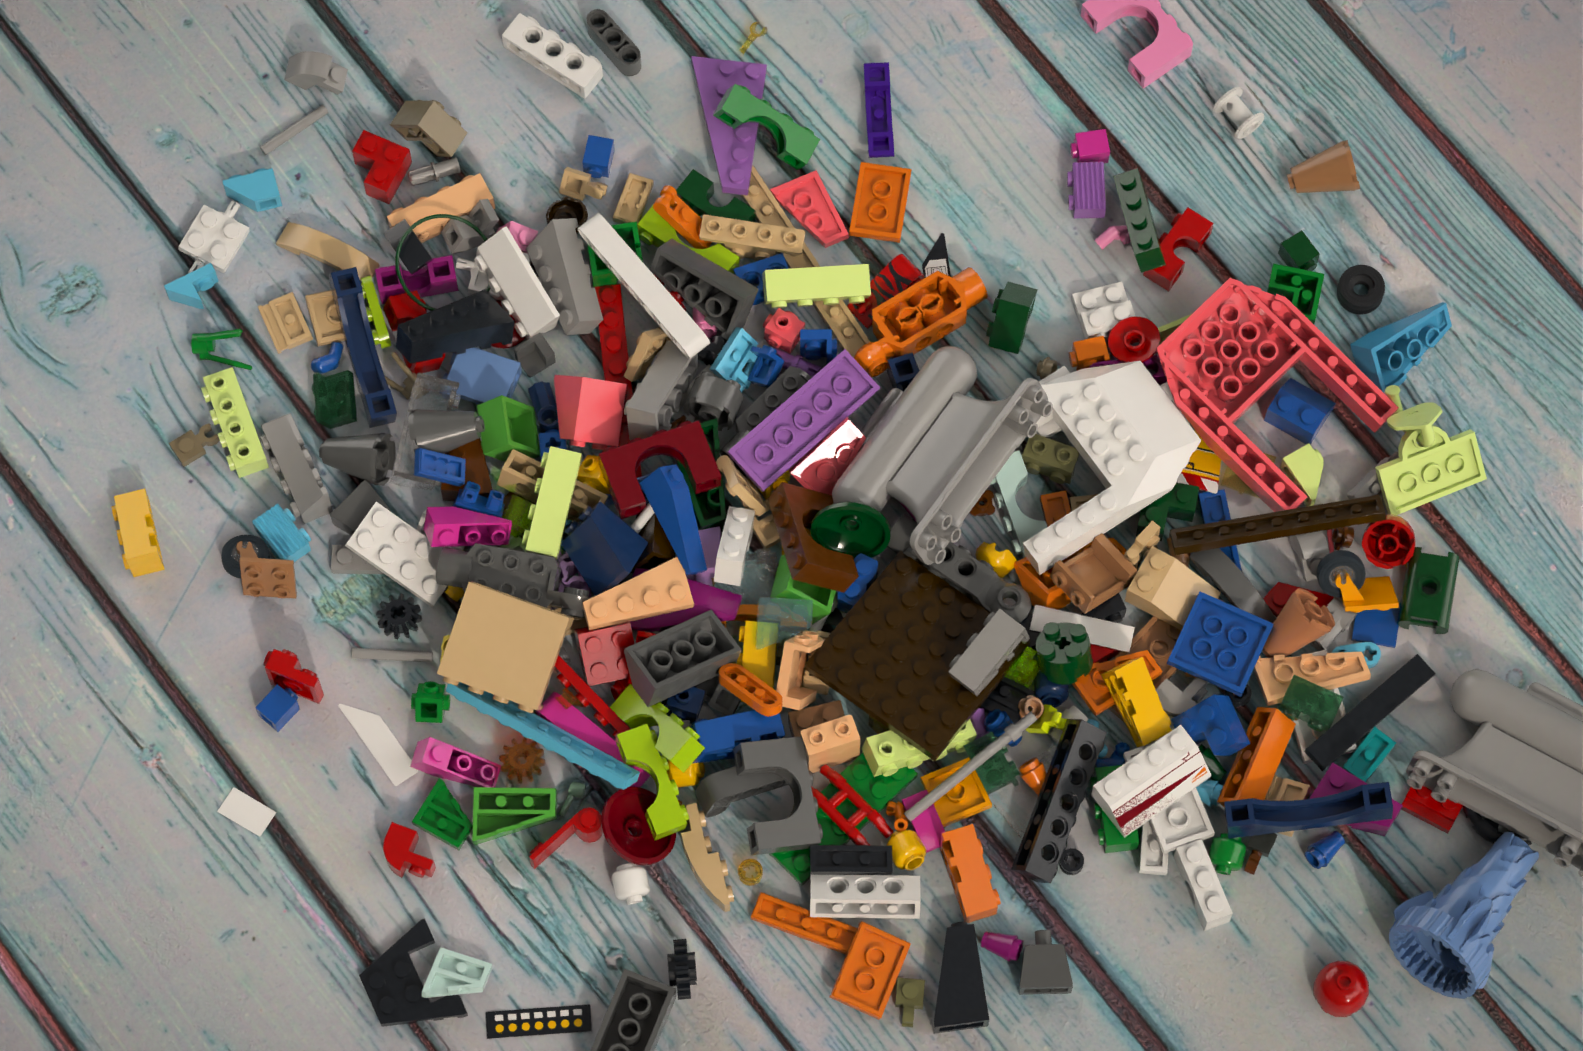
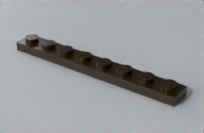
(1277, 524)

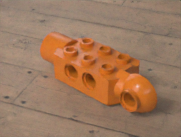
(920, 317)

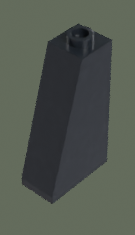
(961, 989)

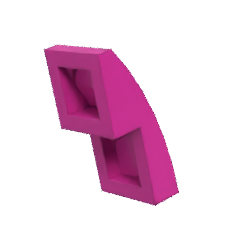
(927, 824)

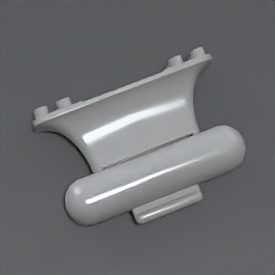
(939, 448)
(1518, 765)

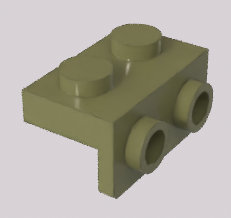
(1050, 459)

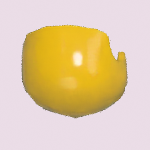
(1000, 561)

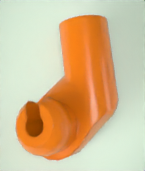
(897, 810)

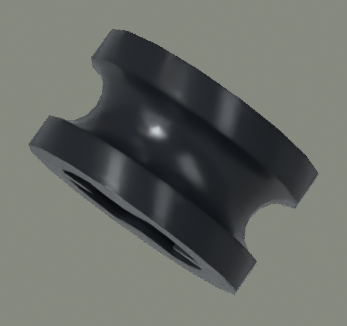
(1065, 867)

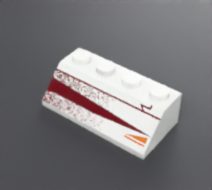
(1151, 781)

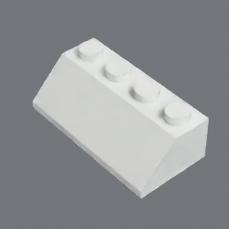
(516, 284)

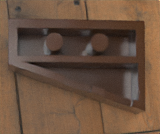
(475, 470)

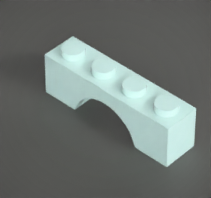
(1007, 484)

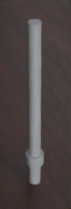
(1011, 733)

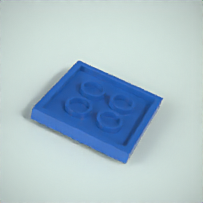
(1220, 643)

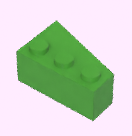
(510, 810)

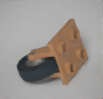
(250, 560)

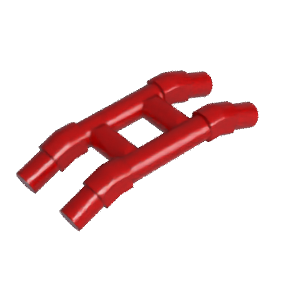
(864, 809)

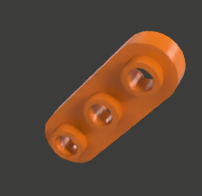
(750, 689)

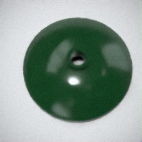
(866, 534)

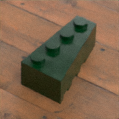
(710, 504)

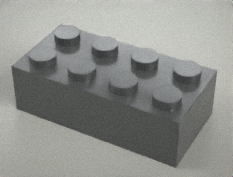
(635, 1014)

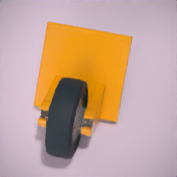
(1343, 576)

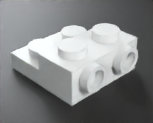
(1102, 309)

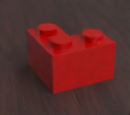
(386, 162)

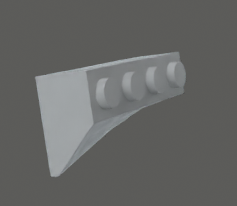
(297, 469)

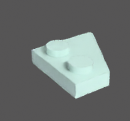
(456, 975)

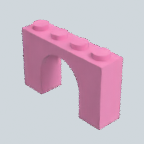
(1161, 56)

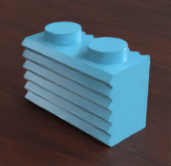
(281, 534)

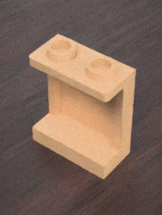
(792, 670)
(831, 743)

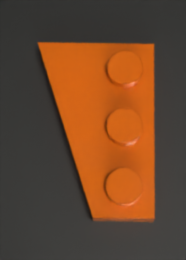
(1093, 688)

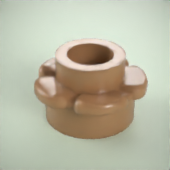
(1036, 706)

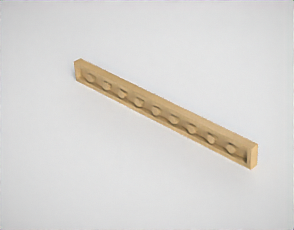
(836, 317)

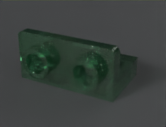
(996, 771)

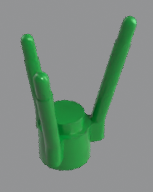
(205, 342)

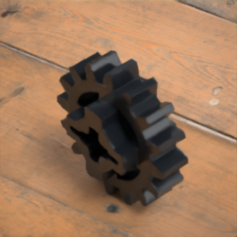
(682, 969)

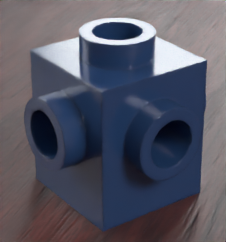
(686, 704)

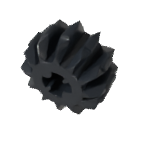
(399, 607)

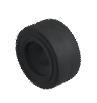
(1360, 303)

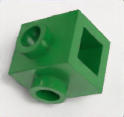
(430, 702)

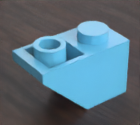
(254, 190)

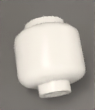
(630, 883)

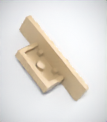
(751, 238)

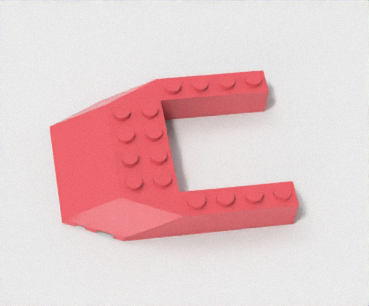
(1233, 355)

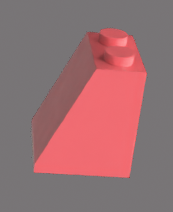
(589, 410)

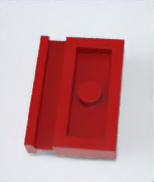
(1424, 807)

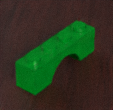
(793, 142)

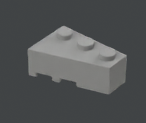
(987, 651)

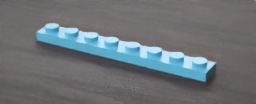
(550, 736)

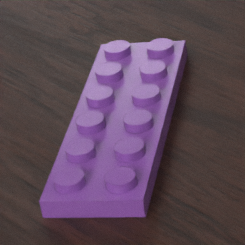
(803, 420)

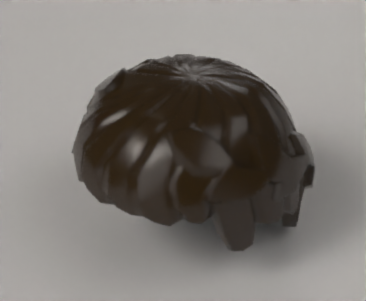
(567, 209)

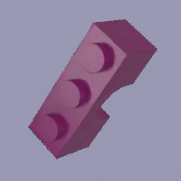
(433, 279)

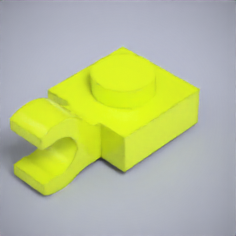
(1048, 719)

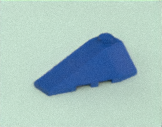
(674, 509)

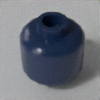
(1049, 692)

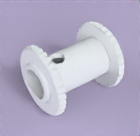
(1238, 112)

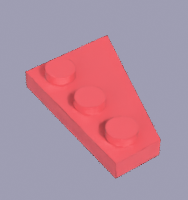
(812, 207)
(829, 458)

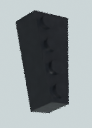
(454, 328)

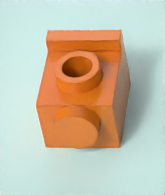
(1087, 352)

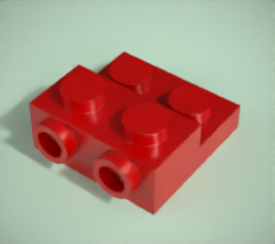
(285, 670)

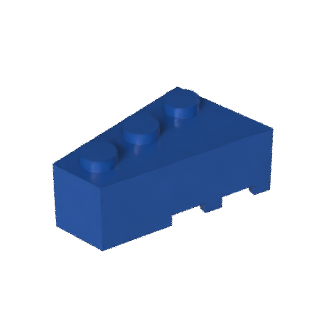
(725, 733)

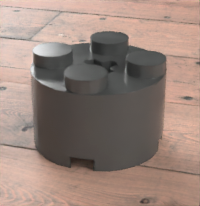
(714, 399)

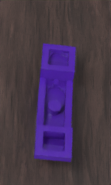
(878, 110)

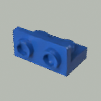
(818, 344)

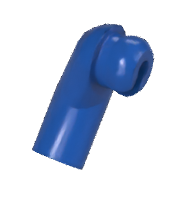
(330, 361)
(1116, 757)

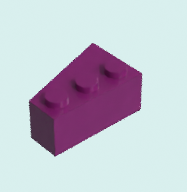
(1340, 780)

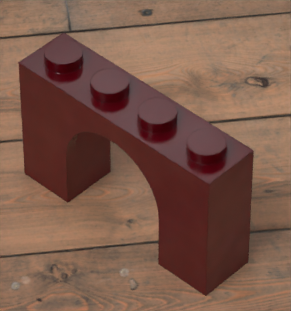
(684, 443)

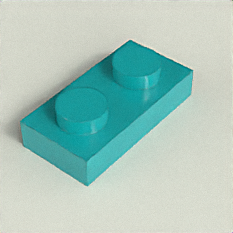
(1369, 754)

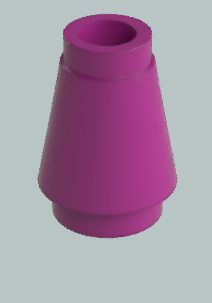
(1003, 945)

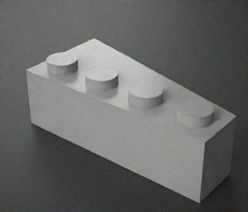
(565, 276)
(660, 392)

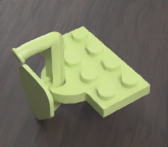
(1428, 468)

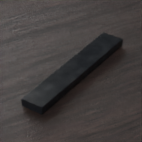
(1369, 712)

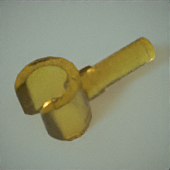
(752, 36)

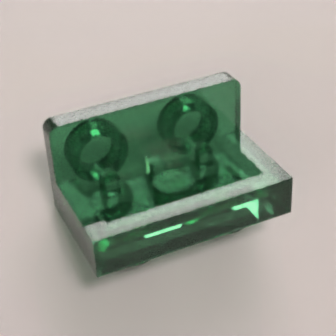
(334, 399)
(1310, 703)

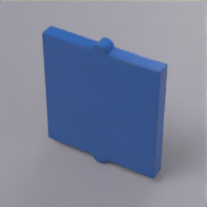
(1377, 627)

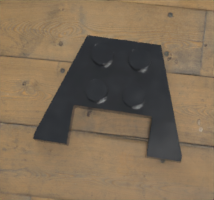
(397, 989)

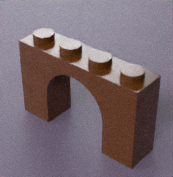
(807, 560)

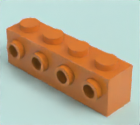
(1258, 761)

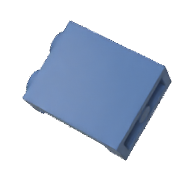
(483, 375)

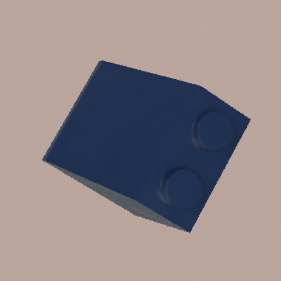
(602, 547)

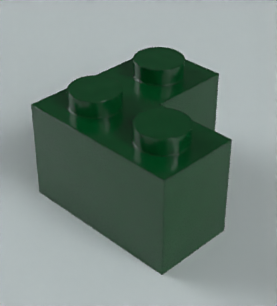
(1012, 313)
(1176, 504)

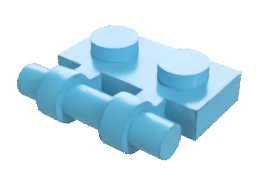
(734, 357)

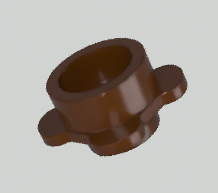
(985, 509)
(1343, 537)

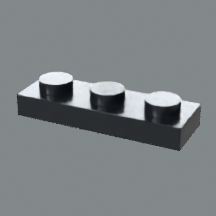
(850, 860)

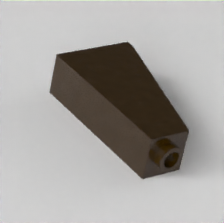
(658, 548)

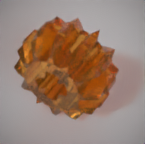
(530, 754)

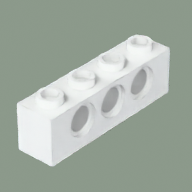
(557, 67)
(865, 896)

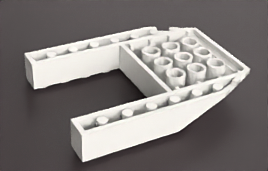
(1127, 438)

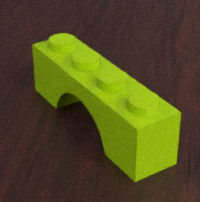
(657, 231)
(673, 742)
(639, 750)

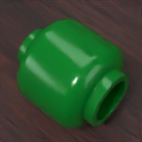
(1227, 854)

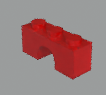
(1188, 231)
(402, 309)

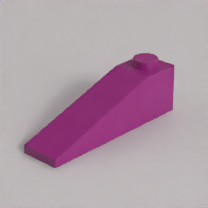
(705, 597)

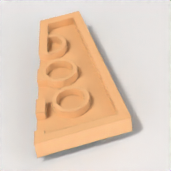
(644, 596)
(1326, 671)

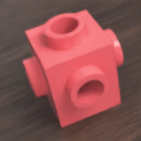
(783, 330)

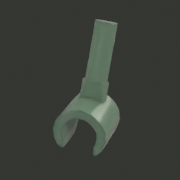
(575, 789)

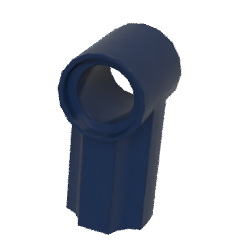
(544, 405)

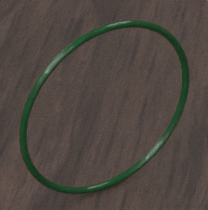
(405, 235)

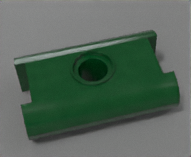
(1423, 608)

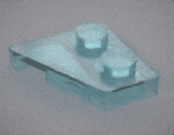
(781, 619)

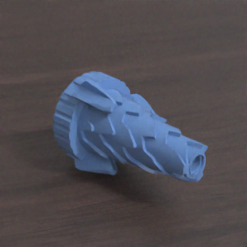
(1450, 936)

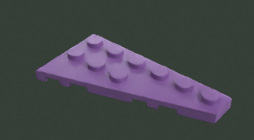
(731, 147)

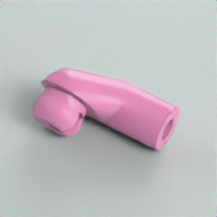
(1113, 233)

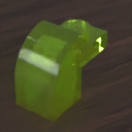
(1024, 669)

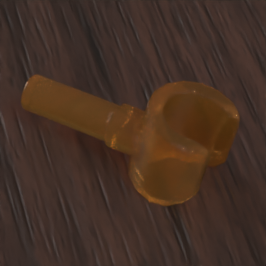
(568, 699)

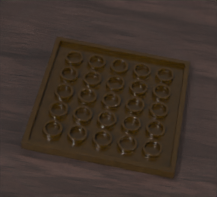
(897, 654)

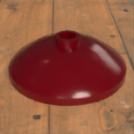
(626, 812)

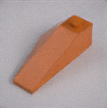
(1041, 587)

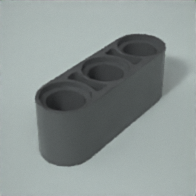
(612, 32)

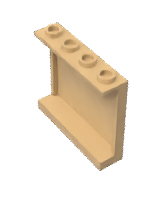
(503, 646)

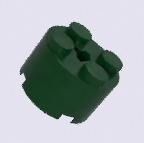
(1064, 652)

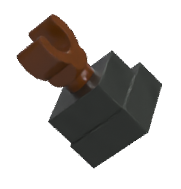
(1259, 846)

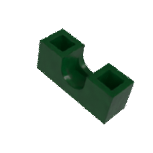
(697, 191)

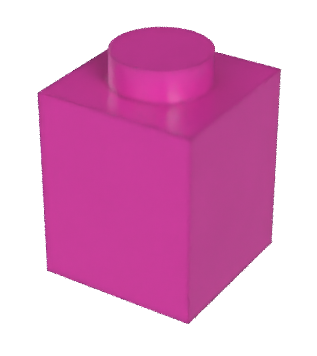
(1091, 147)

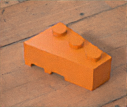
(969, 873)

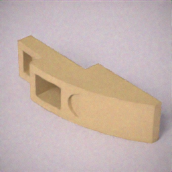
(706, 867)

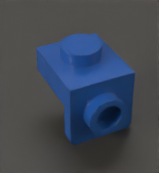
(766, 366)

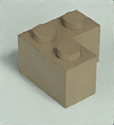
(431, 125)

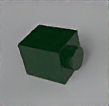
(1299, 252)

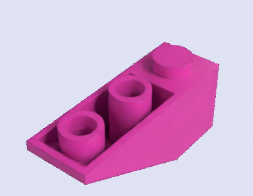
(464, 527)
(454, 764)

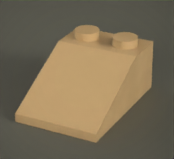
(1166, 588)

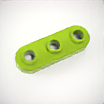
(374, 313)

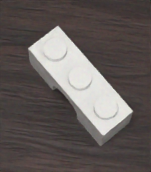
(734, 546)
(1208, 894)

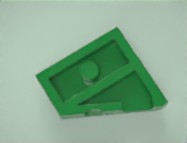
(443, 817)

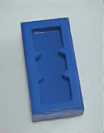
(439, 467)

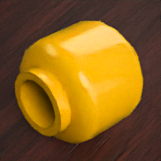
(690, 777)
(907, 850)

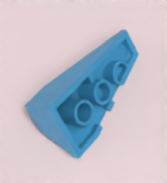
(1397, 347)

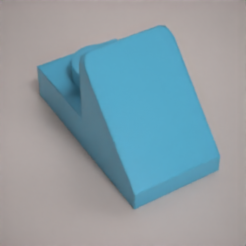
(185, 288)

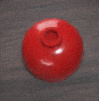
(1389, 542)
(1341, 988)

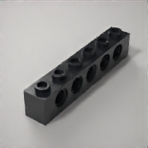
(1047, 810)

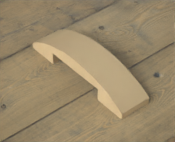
(325, 249)

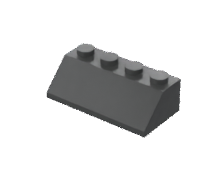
(680, 657)

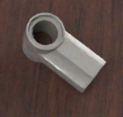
(1342, 622)

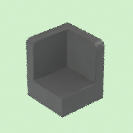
(534, 355)

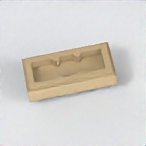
(633, 199)

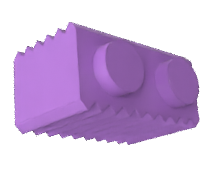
(1087, 190)

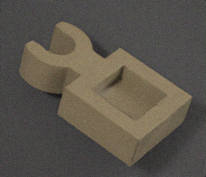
(190, 446)

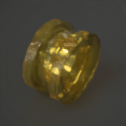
(742, 873)

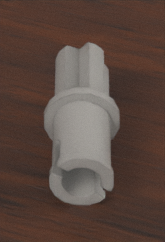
(434, 171)

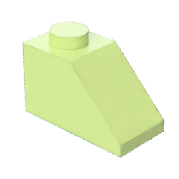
(1304, 470)

